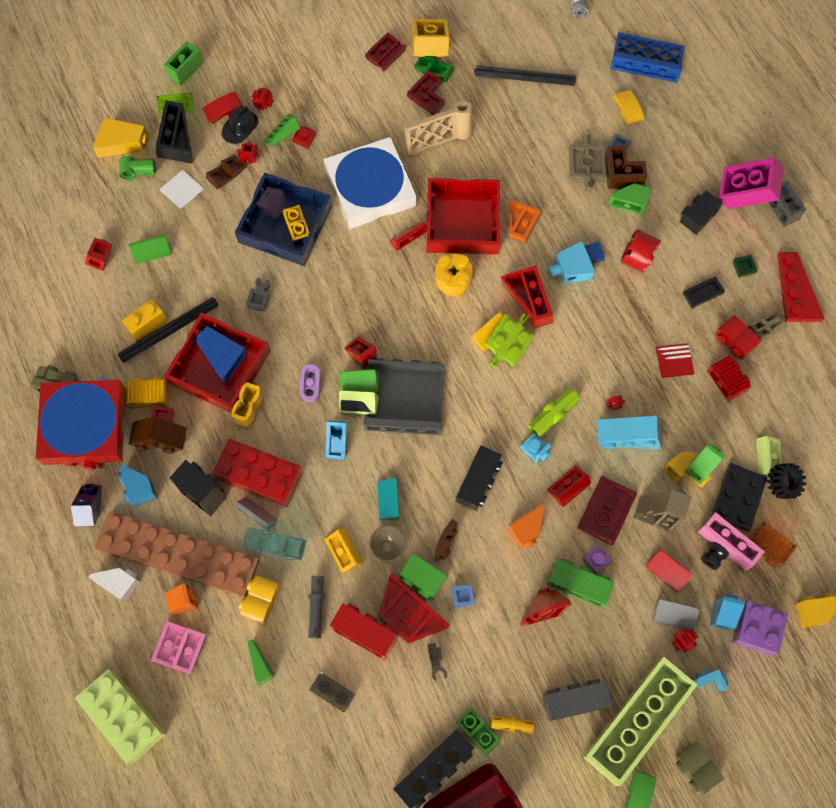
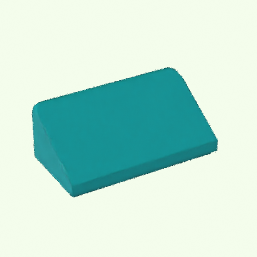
(388, 499)

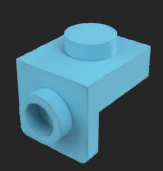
(705, 677)

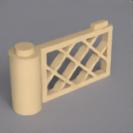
(459, 124)

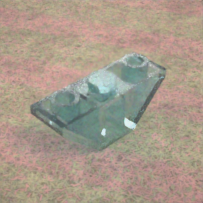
(274, 544)

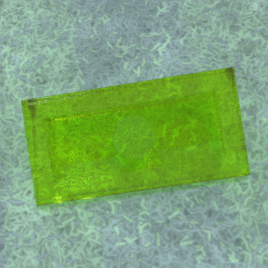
(185, 98)

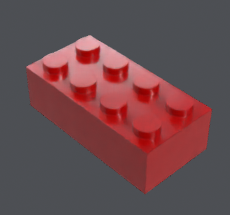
(257, 472)

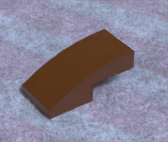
(227, 171)

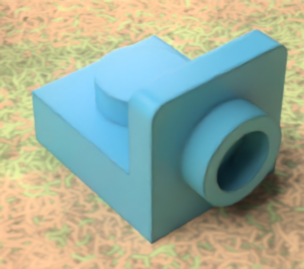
(536, 448)

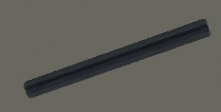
(524, 75)
(167, 329)

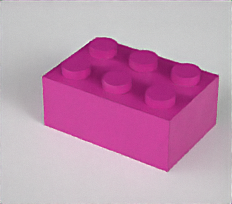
(751, 183)

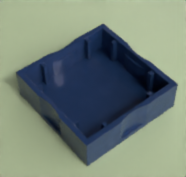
(272, 234)

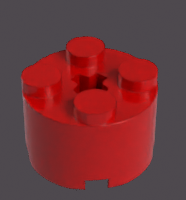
(640, 250)

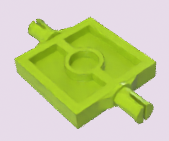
(509, 340)

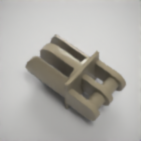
(767, 327)

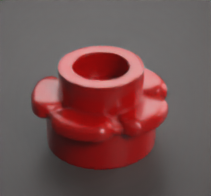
(615, 402)

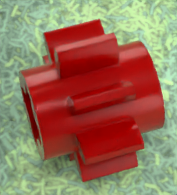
(262, 98)
(248, 153)
(685, 640)

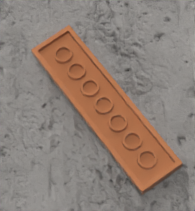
(177, 553)

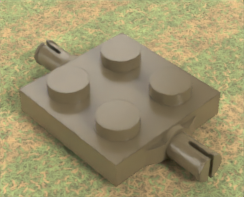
(587, 162)

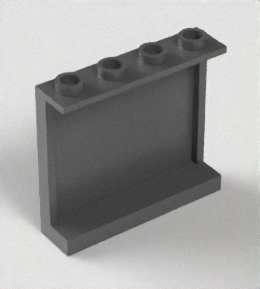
(408, 397)

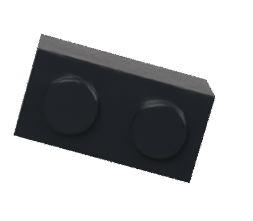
(700, 212)

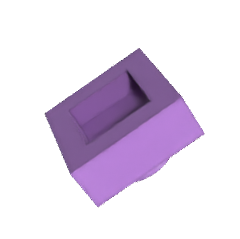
(597, 559)

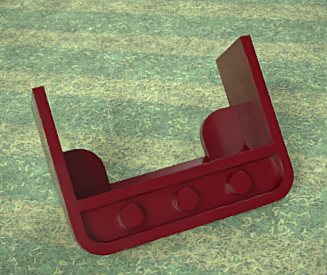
(478, 790)

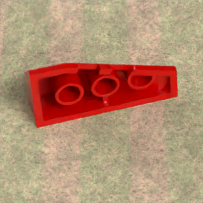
(545, 606)

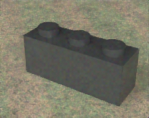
(577, 700)

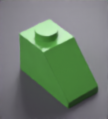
(631, 198)

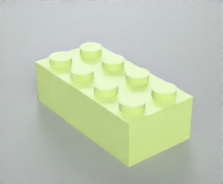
(120, 716)

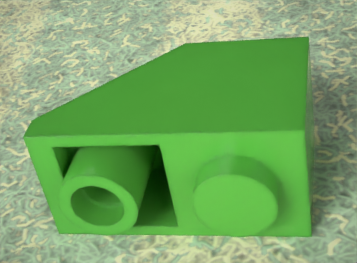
(704, 463)

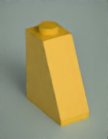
(119, 138)

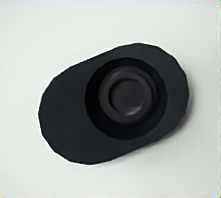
(239, 125)

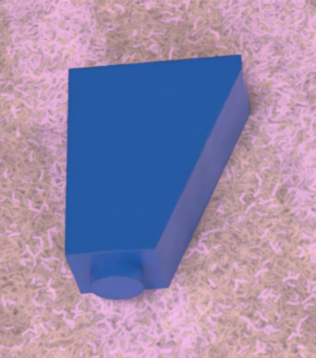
(221, 353)

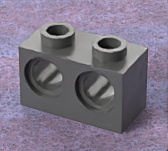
(789, 207)

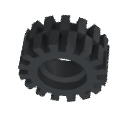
(795, 481)

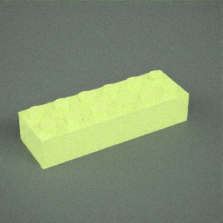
(639, 721)

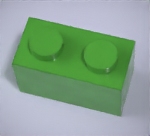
(183, 63)
(423, 577)

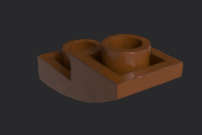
(444, 545)

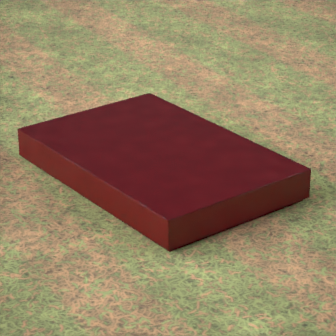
(607, 510)

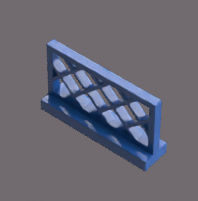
(646, 64)

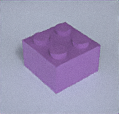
(760, 628)

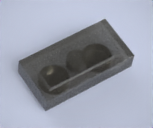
(332, 692)

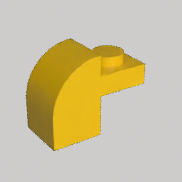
(678, 465)

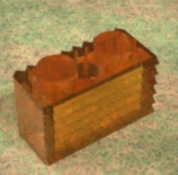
(775, 545)

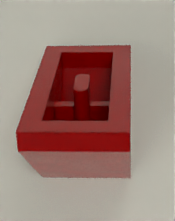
(361, 351)

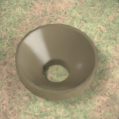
(383, 534)

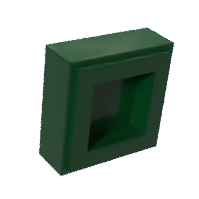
(744, 266)

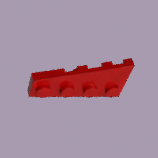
(796, 290)

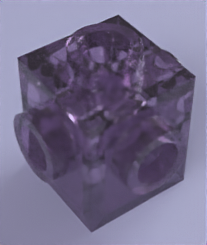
(272, 202)

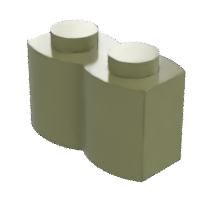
(699, 768)

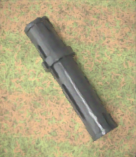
(316, 606)

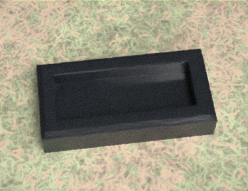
(703, 292)

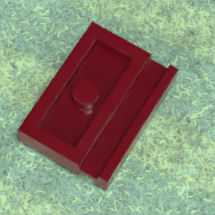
(385, 51)

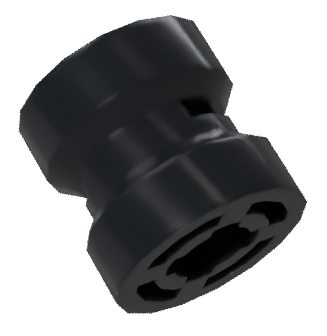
(714, 556)

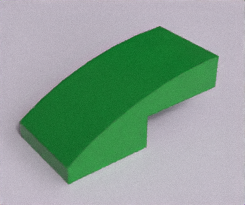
(431, 63)

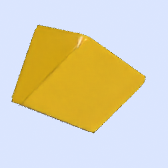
(483, 333)
(343, 550)

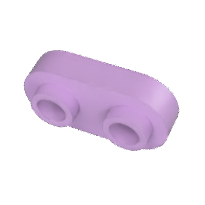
(310, 384)

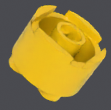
(453, 274)

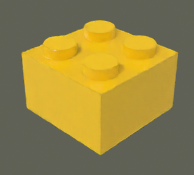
(430, 37)

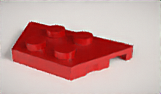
(408, 613)

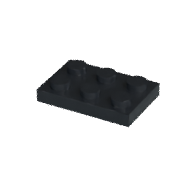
(739, 496)

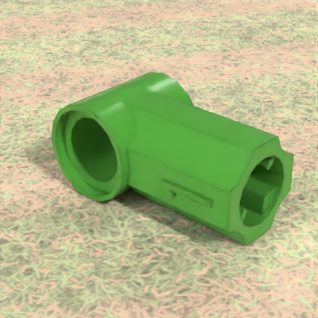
(131, 167)

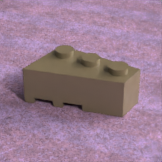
(663, 509)

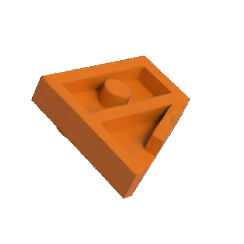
(522, 220)

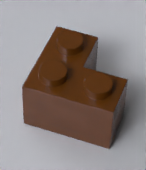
(622, 172)
(157, 434)

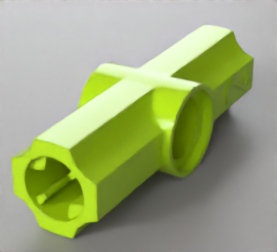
(554, 412)

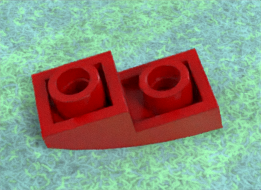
(222, 106)

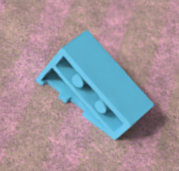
(630, 433)

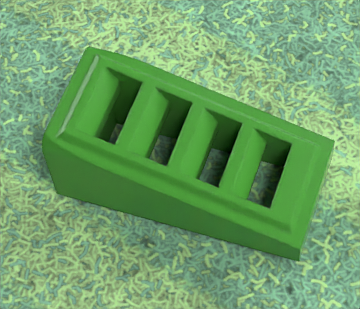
(282, 130)
(261, 669)

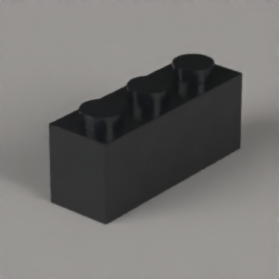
(479, 478)

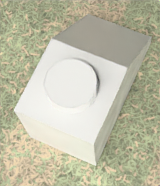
(117, 582)

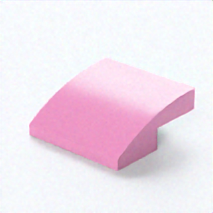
(178, 647)

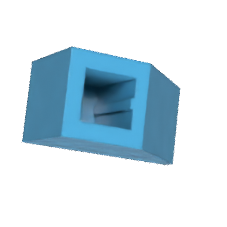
(138, 486)
(726, 612)

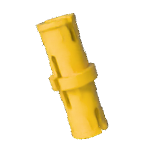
(512, 724)

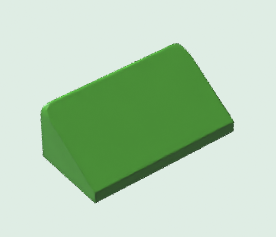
(150, 249)
(360, 380)

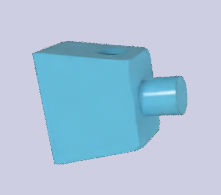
(572, 265)

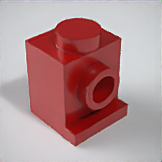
(98, 253)

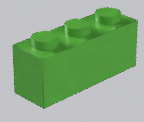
(580, 583)

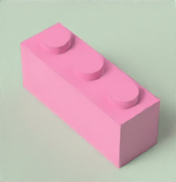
(740, 548)

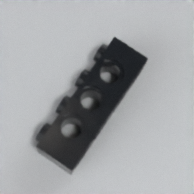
(405, 788)

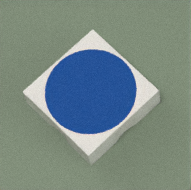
(370, 182)

